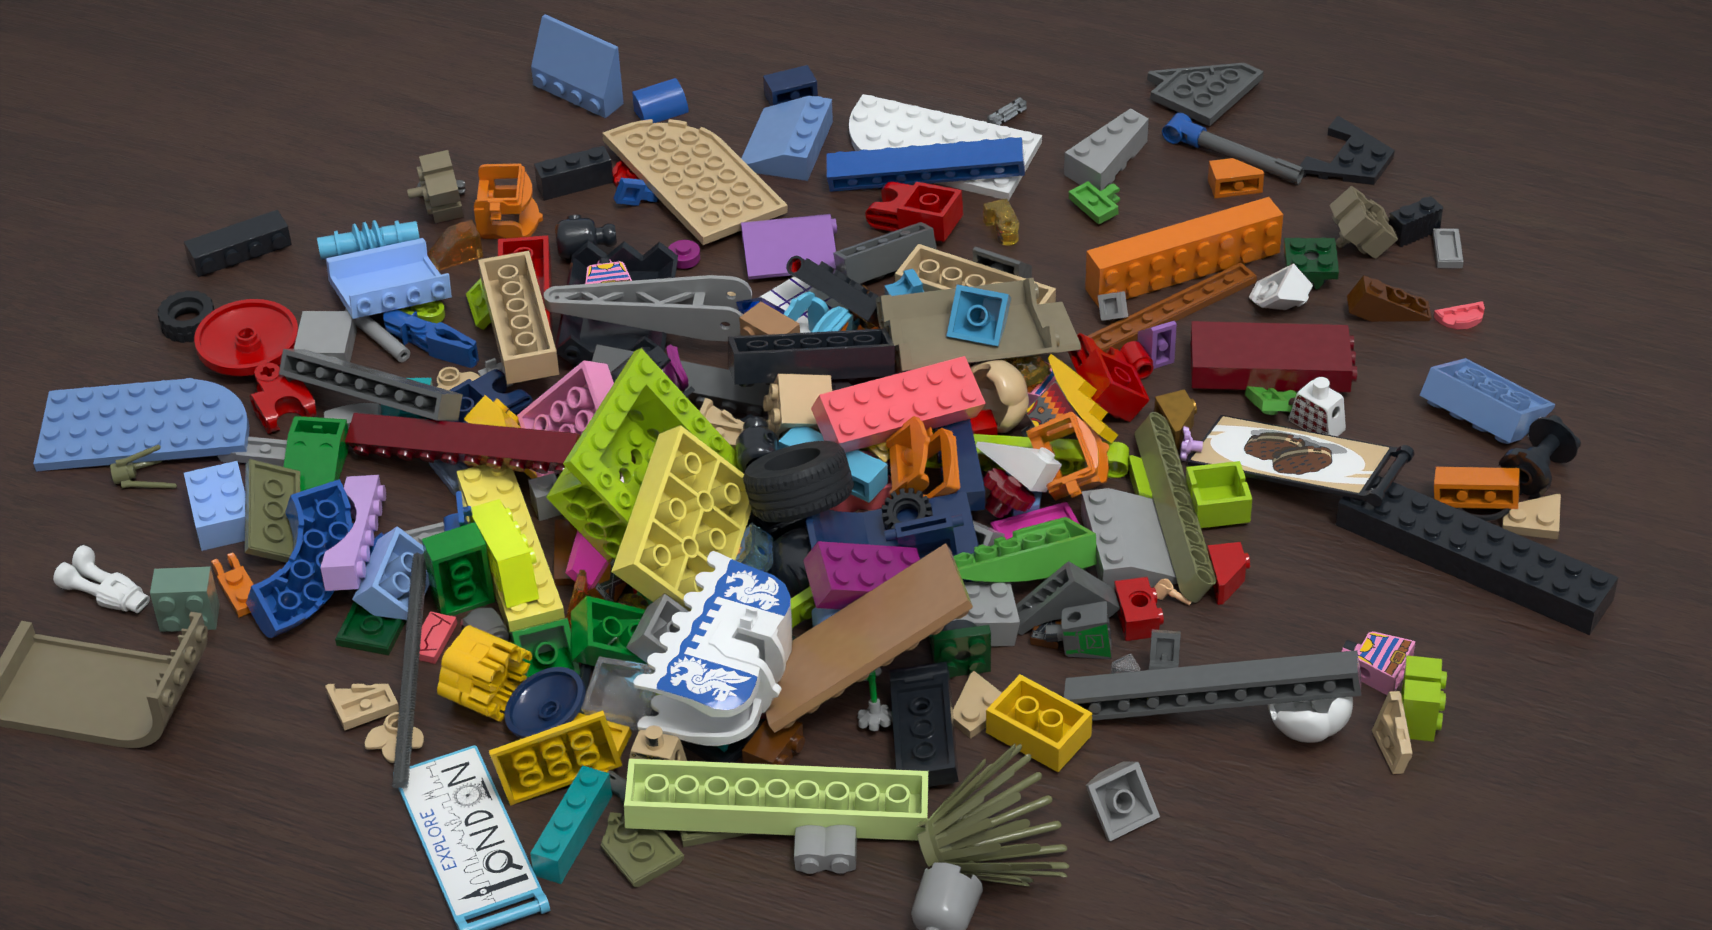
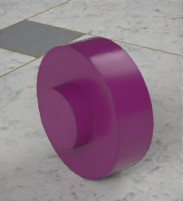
(687, 252)

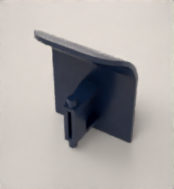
(949, 525)

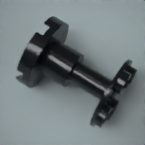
(1550, 442)

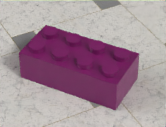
(848, 571)

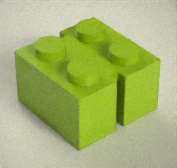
(1219, 494)
(1423, 696)

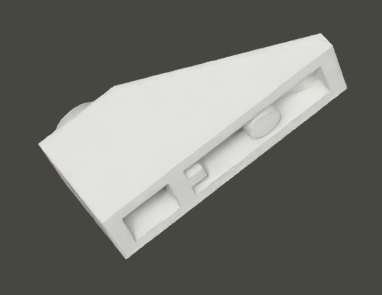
(1028, 465)

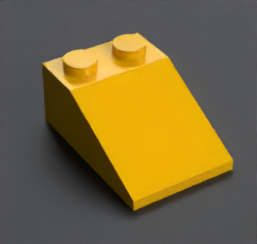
(493, 413)

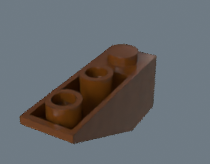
(1384, 303)

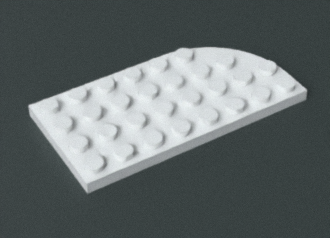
(888, 123)

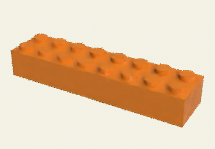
(1185, 250)

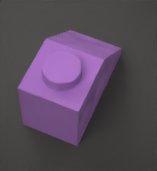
(1159, 343)

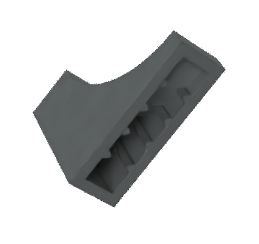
(1063, 589)

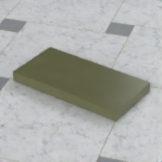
(266, 500)

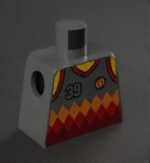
(1048, 406)

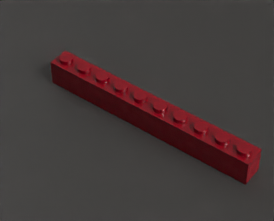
(460, 442)

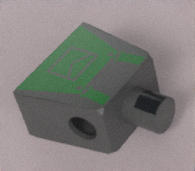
(1084, 631)

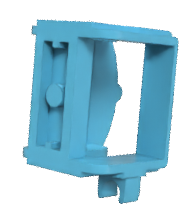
(819, 317)

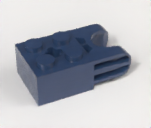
(493, 386)

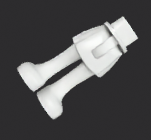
(114, 589)

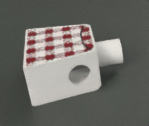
(1319, 408)

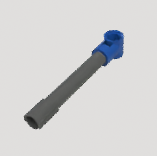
(1182, 129)

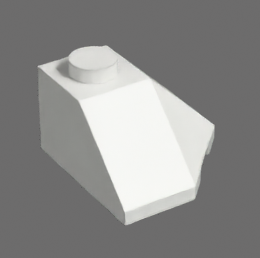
(1282, 289)

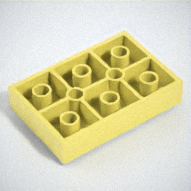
(682, 513)

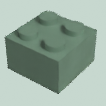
(183, 591)

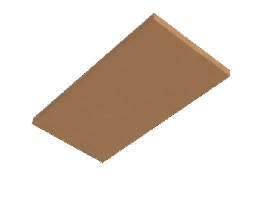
(869, 635)

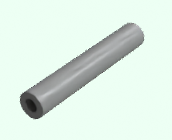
(383, 338)

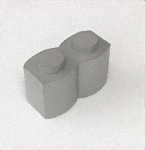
(825, 848)

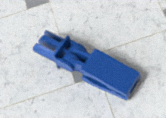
(435, 338)

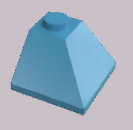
(978, 315)

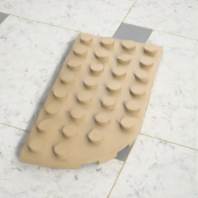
(695, 176)

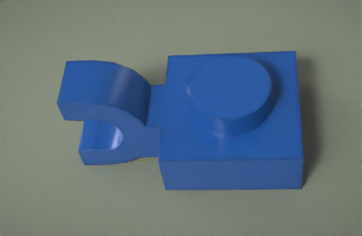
(632, 191)

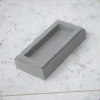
(1447, 248)

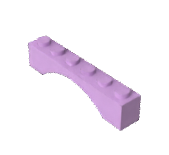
(345, 562)

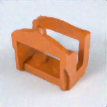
(505, 199)
(1092, 447)
(909, 453)

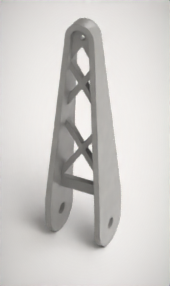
(667, 305)

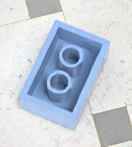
(217, 504)

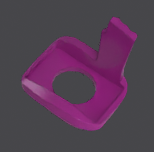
(675, 370)

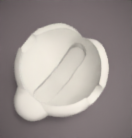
(1311, 719)

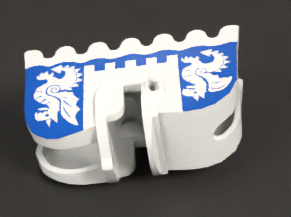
(723, 658)

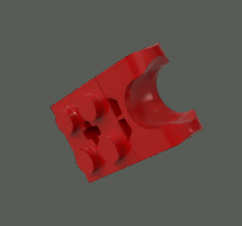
(916, 203)
(1116, 381)

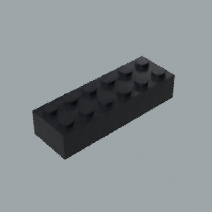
(834, 353)

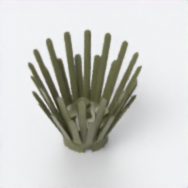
(961, 834)

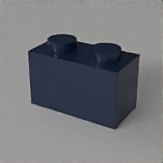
(789, 85)

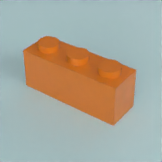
(1477, 487)

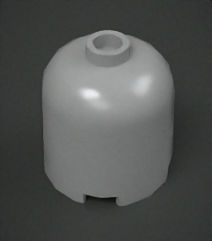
(945, 898)

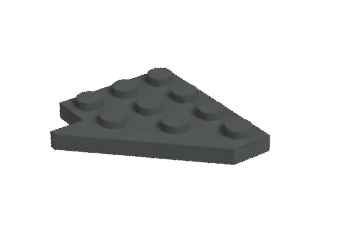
(1203, 90)

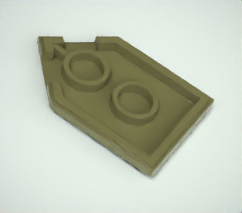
(639, 852)

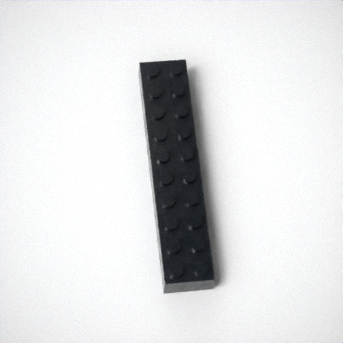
(1483, 555)

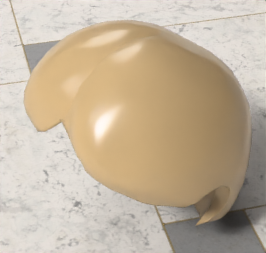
(1003, 392)

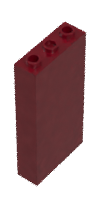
(1271, 355)

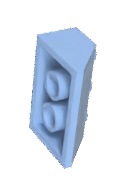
(388, 576)

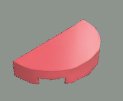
(1461, 316)

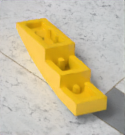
(1079, 395)

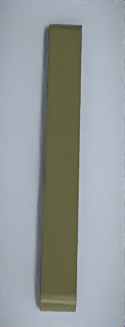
(1175, 507)

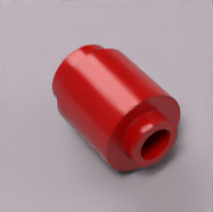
(1138, 357)

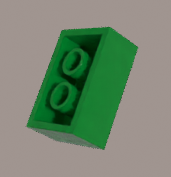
(458, 570)

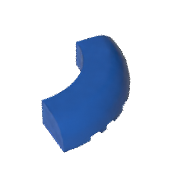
(297, 591)

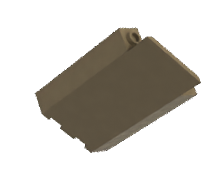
(921, 323)

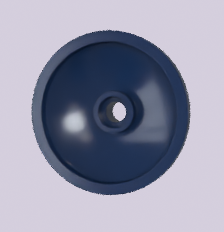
(545, 701)

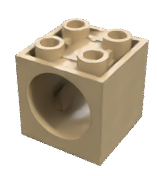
(791, 401)

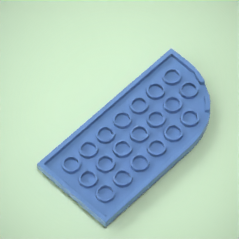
(120, 420)

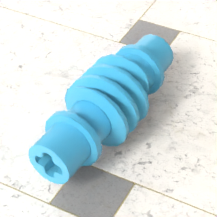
(366, 238)

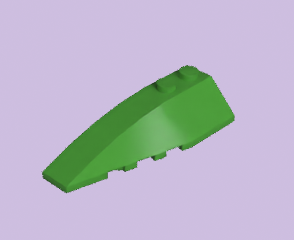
(1030, 553)

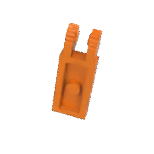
(234, 583)

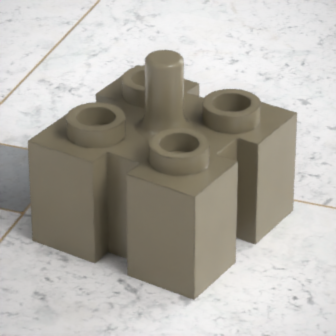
(438, 187)
(1362, 223)

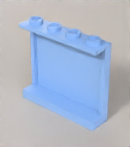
(387, 278)

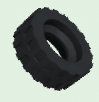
(179, 304)

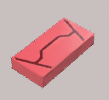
(435, 636)

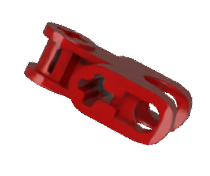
(278, 396)

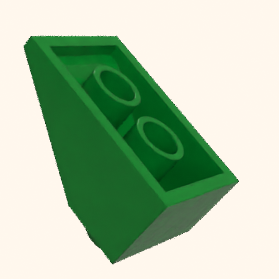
(603, 630)

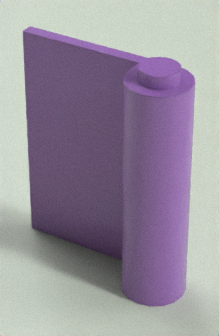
(773, 242)

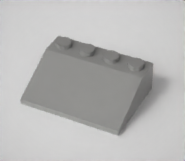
(1127, 536)

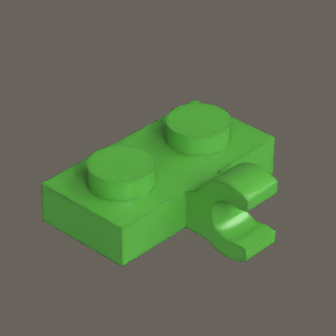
(1095, 203)
(1270, 400)

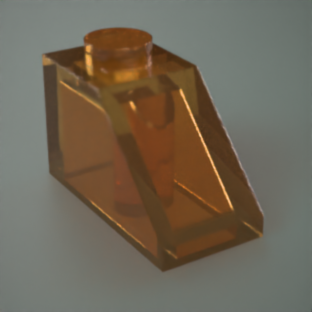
(456, 246)

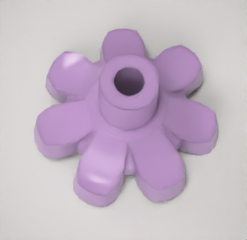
(1188, 444)

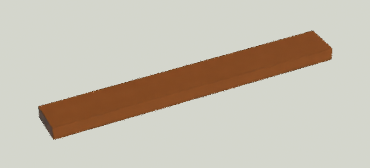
(1175, 307)

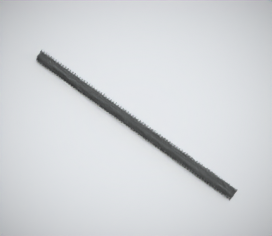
(410, 672)

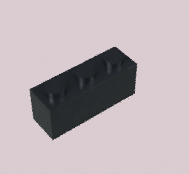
(573, 173)

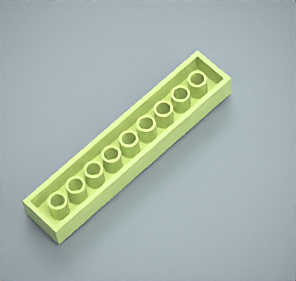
(774, 798)

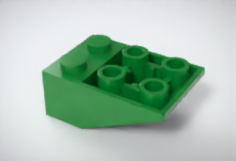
(316, 449)

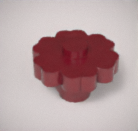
(1006, 494)

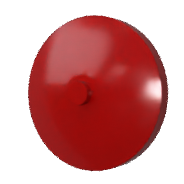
(245, 336)

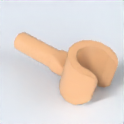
(1165, 587)

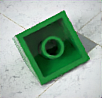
(549, 645)

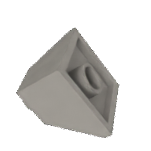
(1122, 799)

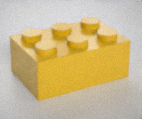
(1040, 721)

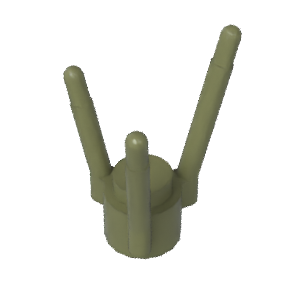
(125, 470)

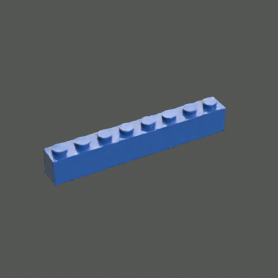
(926, 164)

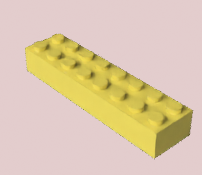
(488, 484)

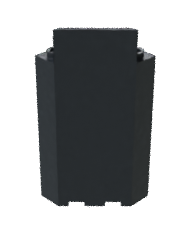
(580, 336)

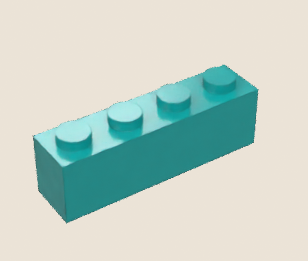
(571, 824)

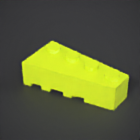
(507, 553)

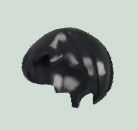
(788, 558)

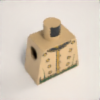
(657, 746)

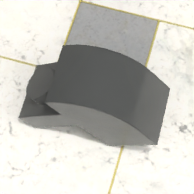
(1164, 649)

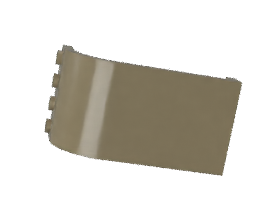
(94, 688)

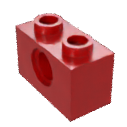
(1137, 608)

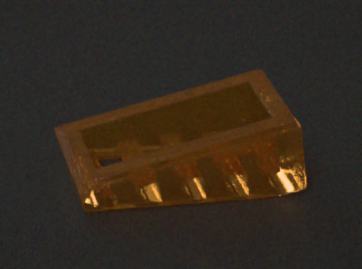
(579, 592)

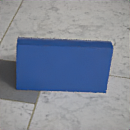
(660, 101)

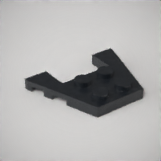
(1358, 161)

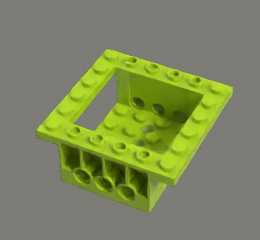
(627, 422)

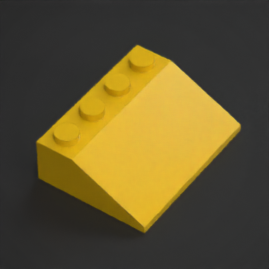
(554, 757)

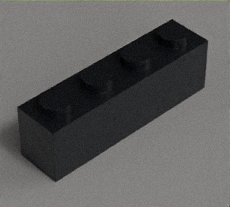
(237, 243)

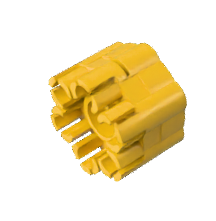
(481, 670)

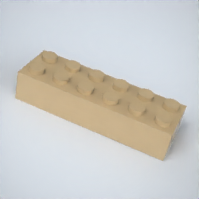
(946, 271)
(518, 317)

